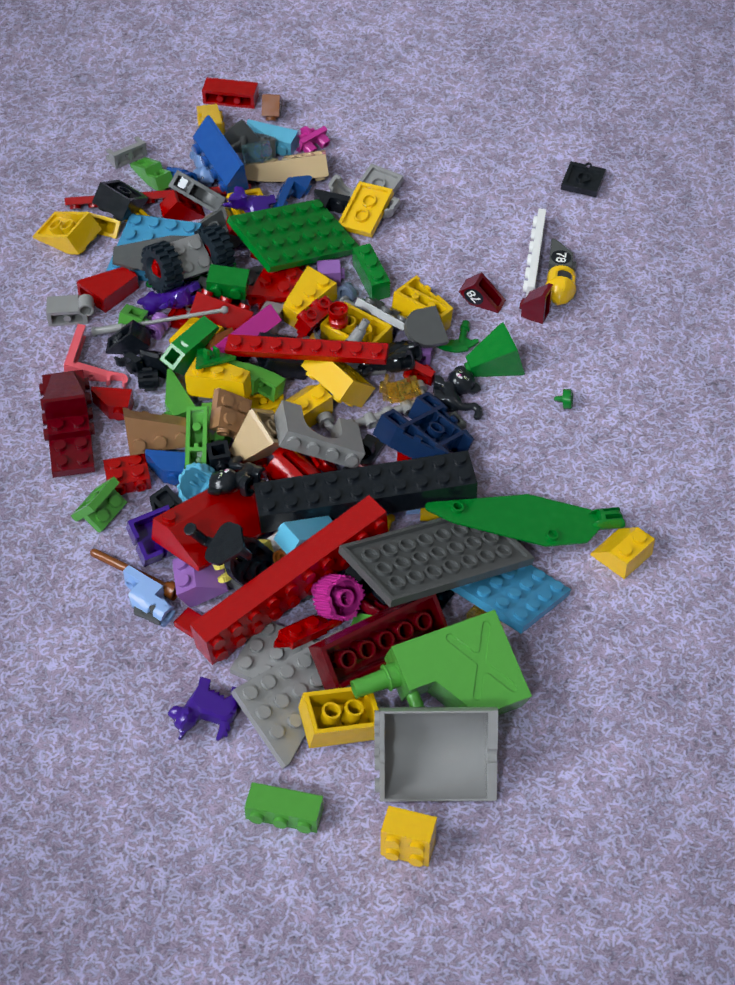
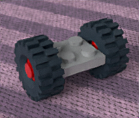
(176, 261)

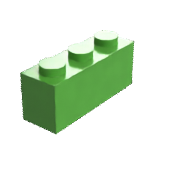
(284, 808)

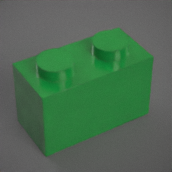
(228, 281)

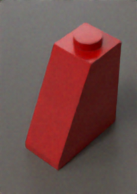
(109, 287)

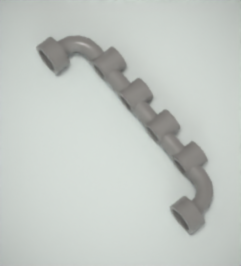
(326, 420)

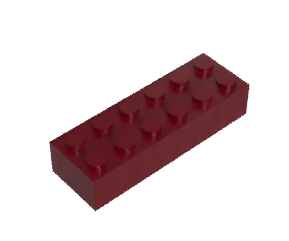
(364, 645)

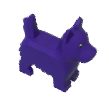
(248, 203)
(174, 299)
(208, 706)

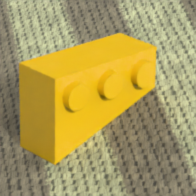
(308, 288)
(415, 295)

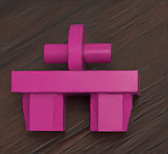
(310, 137)

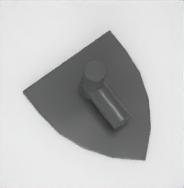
(240, 134)

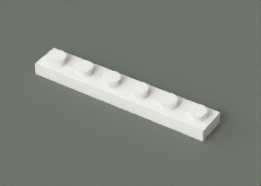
(535, 249)

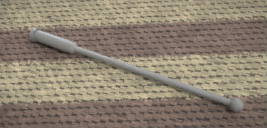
(116, 327)

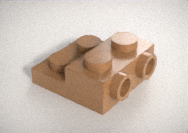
(228, 412)

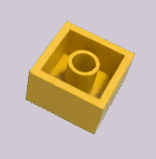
(408, 836)

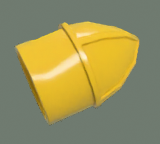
(563, 287)

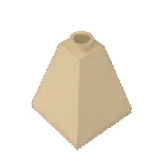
(256, 436)

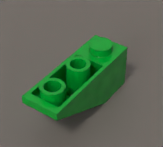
(184, 349)

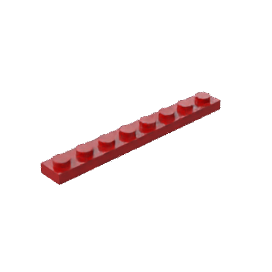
(307, 349)

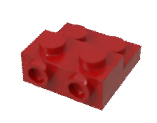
(310, 319)
(130, 472)

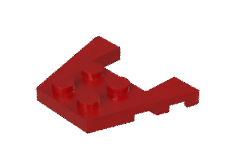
(274, 285)

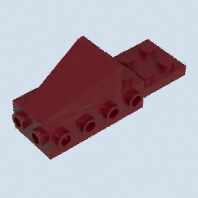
(68, 422)

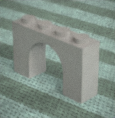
(294, 434)

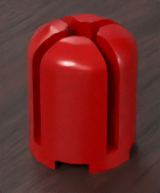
(288, 464)

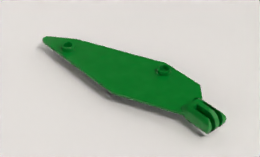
(529, 518)

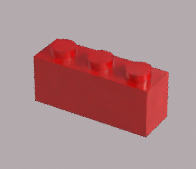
(230, 93)
(234, 318)

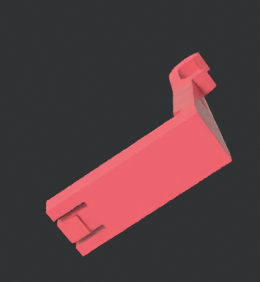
(93, 373)

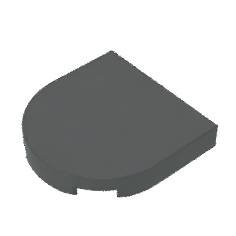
(426, 328)

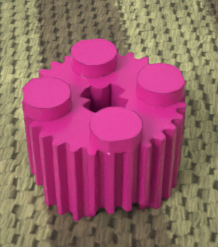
(337, 597)

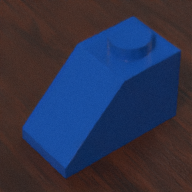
(166, 464)

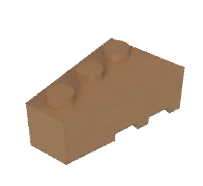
(153, 431)

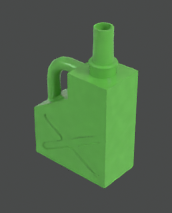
(456, 665)

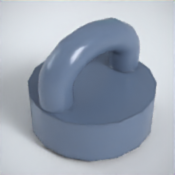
(348, 290)

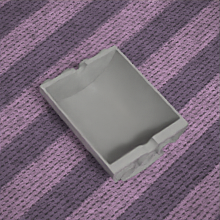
(436, 753)

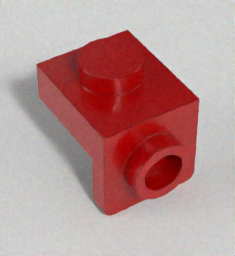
(422, 372)

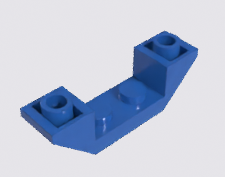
(293, 186)

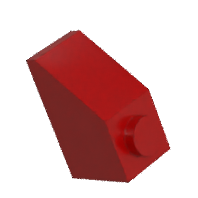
(179, 207)
(112, 401)

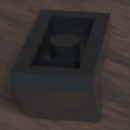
(331, 200)

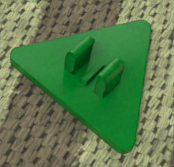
(208, 358)

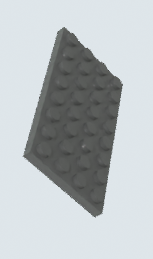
(431, 559)

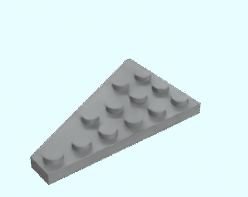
(274, 699)

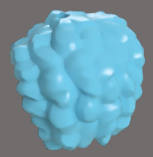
(194, 480)

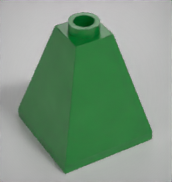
(495, 356)

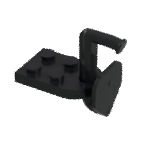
(230, 544)

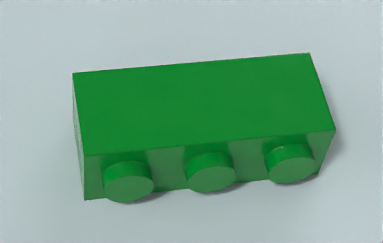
(371, 272)

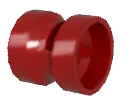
(338, 315)

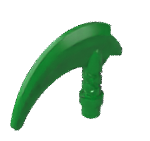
(461, 344)

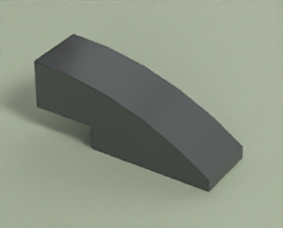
(196, 191)

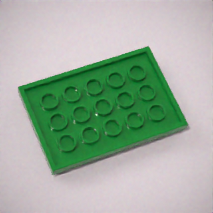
(292, 235)

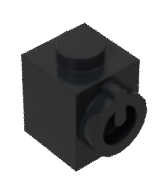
(218, 454)

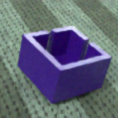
(141, 533)

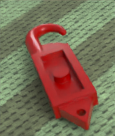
(304, 631)

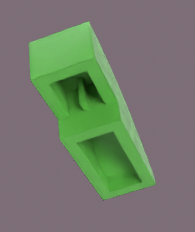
(152, 173)
(263, 381)

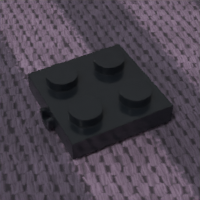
(583, 179)

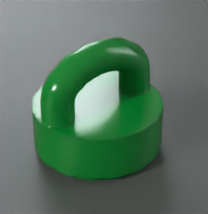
(567, 399)

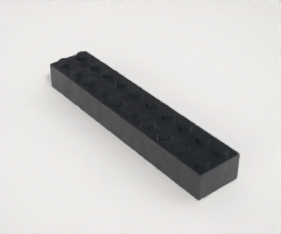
(393, 485)

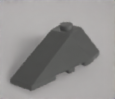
(130, 254)

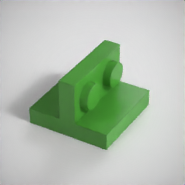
(101, 505)

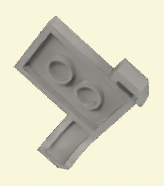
(373, 175)

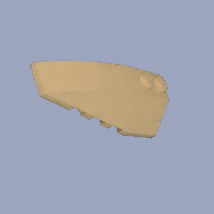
(290, 166)

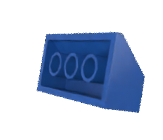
(219, 157)

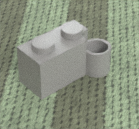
(69, 309)

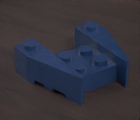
(427, 434)

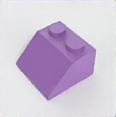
(197, 586)

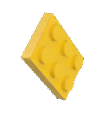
(366, 208)

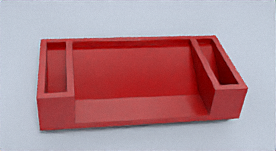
(208, 515)

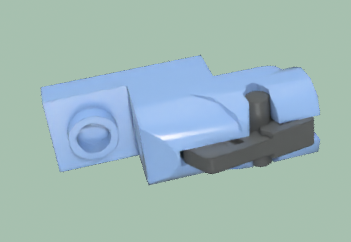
(147, 597)

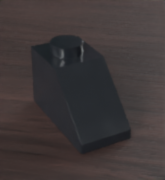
(131, 338)

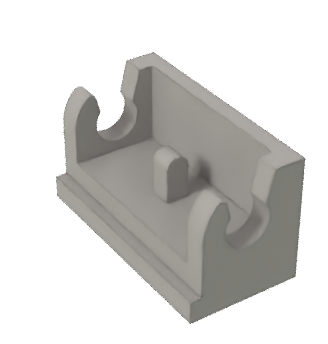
(128, 154)

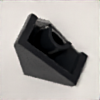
(151, 359)

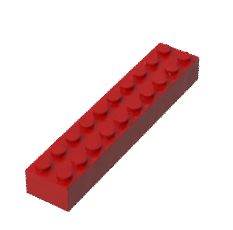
(284, 582)

